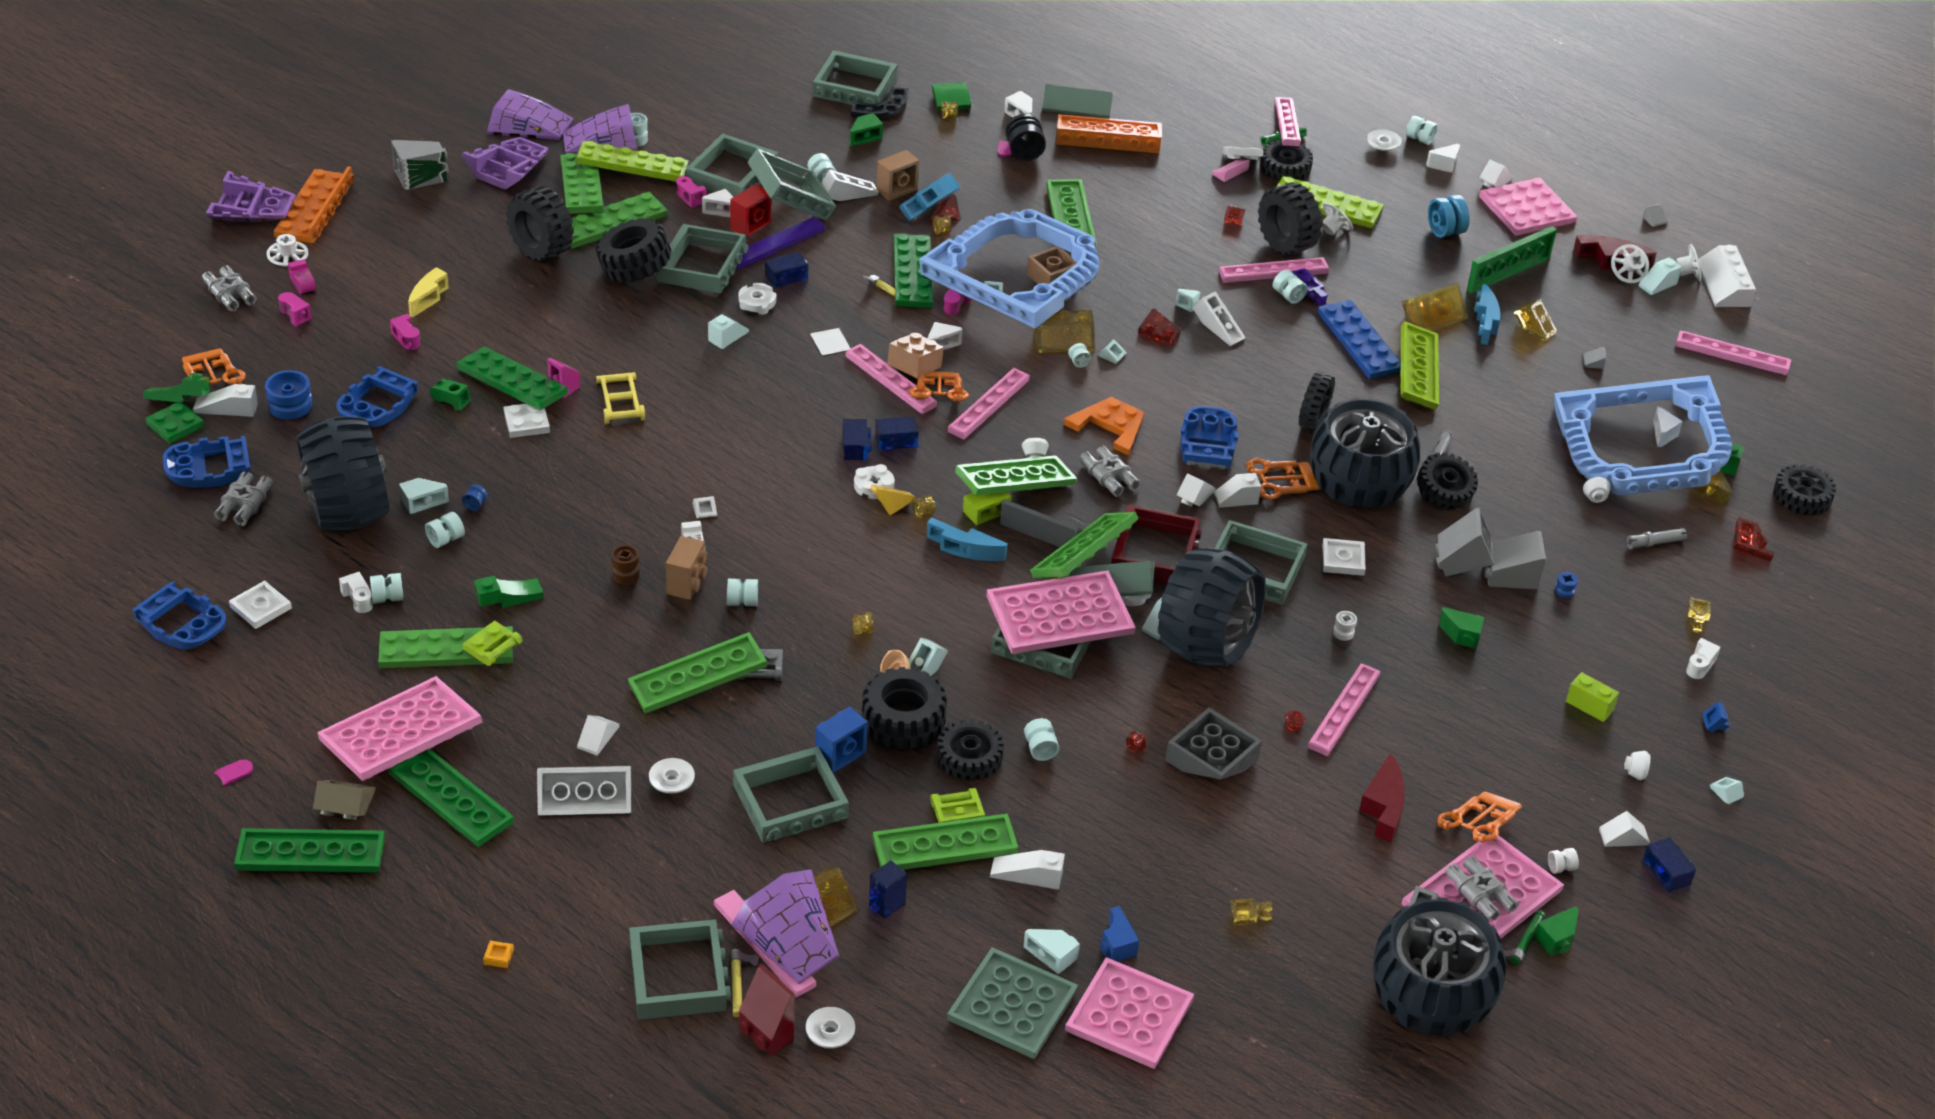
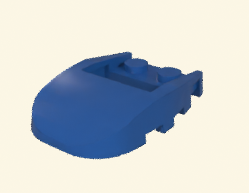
(352, 406)
(1209, 426)
(186, 463)
(192, 634)

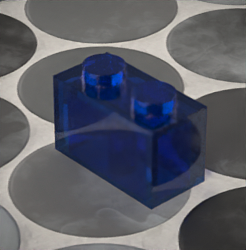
(786, 269)
(896, 433)
(855, 439)
(1669, 864)
(887, 889)

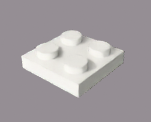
(1237, 152)
(525, 420)
(1343, 556)
(260, 604)

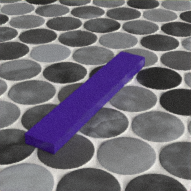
(781, 241)

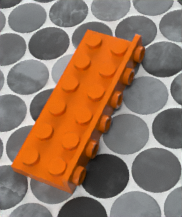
(1109, 133)
(315, 204)

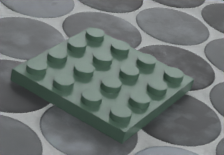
(1012, 1002)

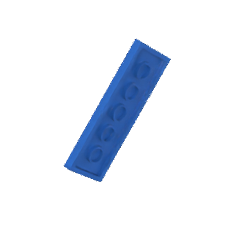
(1360, 339)

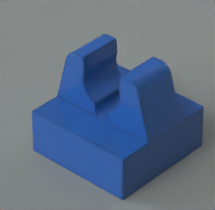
(1716, 718)

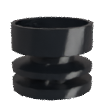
(1025, 137)

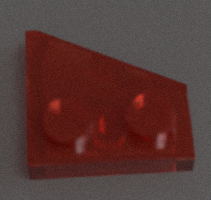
(1159, 328)
(1750, 540)

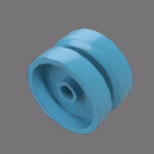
(1448, 216)

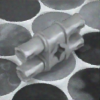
(229, 288)
(1109, 470)
(243, 498)
(1481, 888)

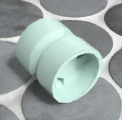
(640, 126)
(1420, 129)
(820, 165)
(1290, 286)
(443, 530)
(386, 588)
(742, 592)
(1041, 739)

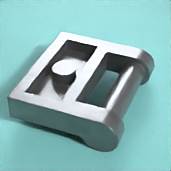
(774, 666)

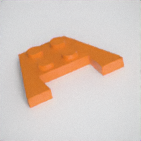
(1113, 416)

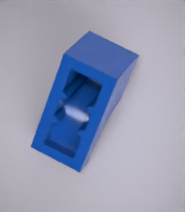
(1119, 940)

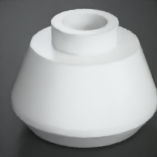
(1035, 447)
(1597, 489)
(1638, 764)

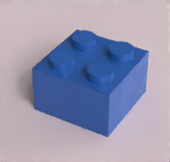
(842, 738)

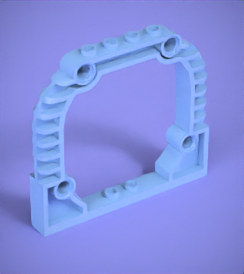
(1029, 306)
(1692, 394)

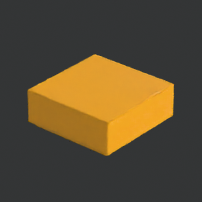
(498, 954)

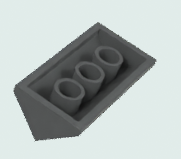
(1037, 524)

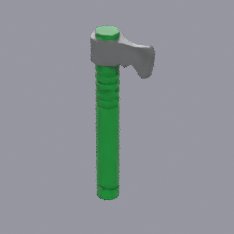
(1516, 955)

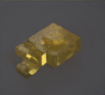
(1700, 610)
(1245, 911)

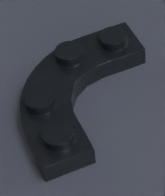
(886, 109)

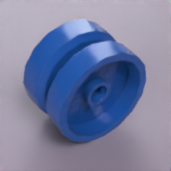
(288, 394)

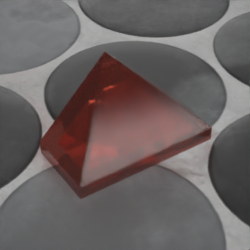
(947, 207)

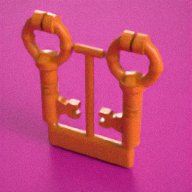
(224, 360)
(950, 379)
(1289, 466)
(1473, 803)

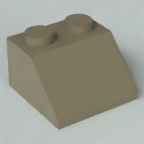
(342, 798)

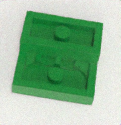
(950, 92)

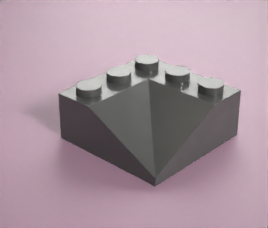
(1213, 747)

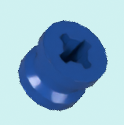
(474, 497)
(1566, 584)

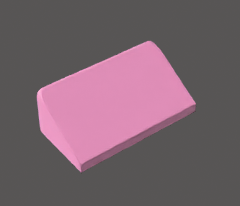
(1232, 169)

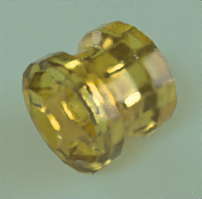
(949, 109)
(942, 224)
(923, 505)
(863, 623)

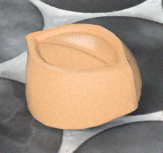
(894, 659)

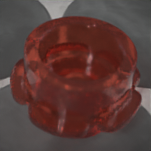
(1294, 720)
(1136, 741)

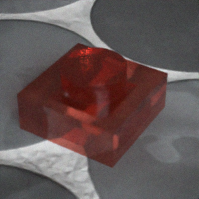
(1234, 215)

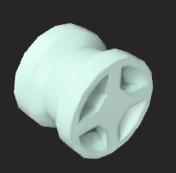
(1079, 355)

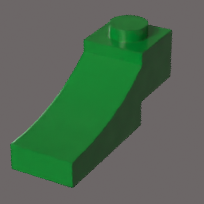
(191, 386)
(508, 593)

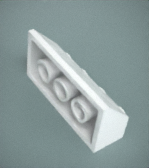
(1727, 277)
(584, 790)

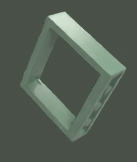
(857, 65)
(716, 183)
(811, 199)
(706, 237)
(1268, 542)
(1040, 658)
(784, 767)
(680, 1003)

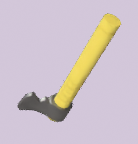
(876, 282)
(736, 959)

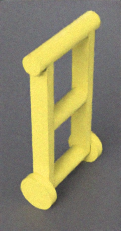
(608, 414)

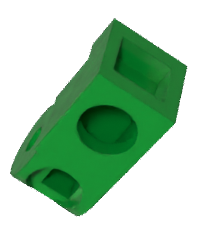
(451, 392)

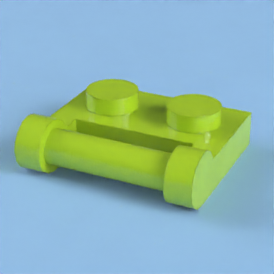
(483, 643)
(957, 806)

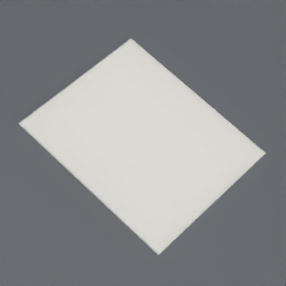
(830, 341)

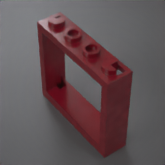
(1159, 521)

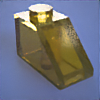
(1535, 319)
(1716, 491)

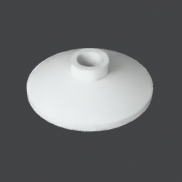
(1384, 140)
(671, 775)
(829, 1020)

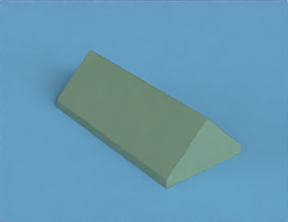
(1077, 101)
(1129, 578)

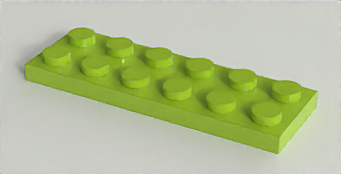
(631, 161)
(1357, 209)
(1419, 365)

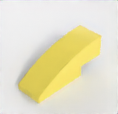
(427, 291)

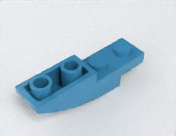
(929, 196)
(1487, 313)
(968, 545)

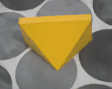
(891, 498)

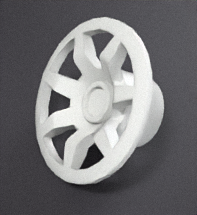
(1333, 222)
(286, 248)
(1632, 263)
(1689, 265)

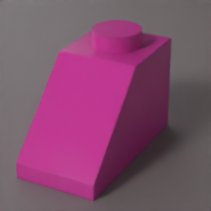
(564, 375)

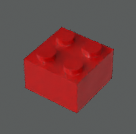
(750, 210)

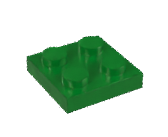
(174, 422)

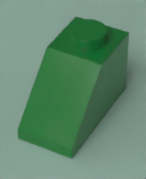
(866, 129)
(1733, 462)
(1461, 626)
(1557, 932)

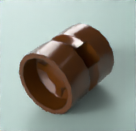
(625, 564)

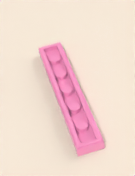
(1287, 122)
(1271, 269)
(1733, 352)
(888, 377)
(988, 403)
(1344, 709)
(729, 906)

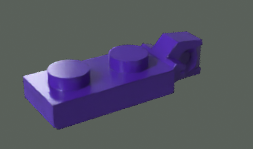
(1315, 288)

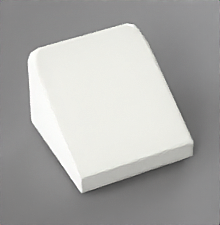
(704, 507)

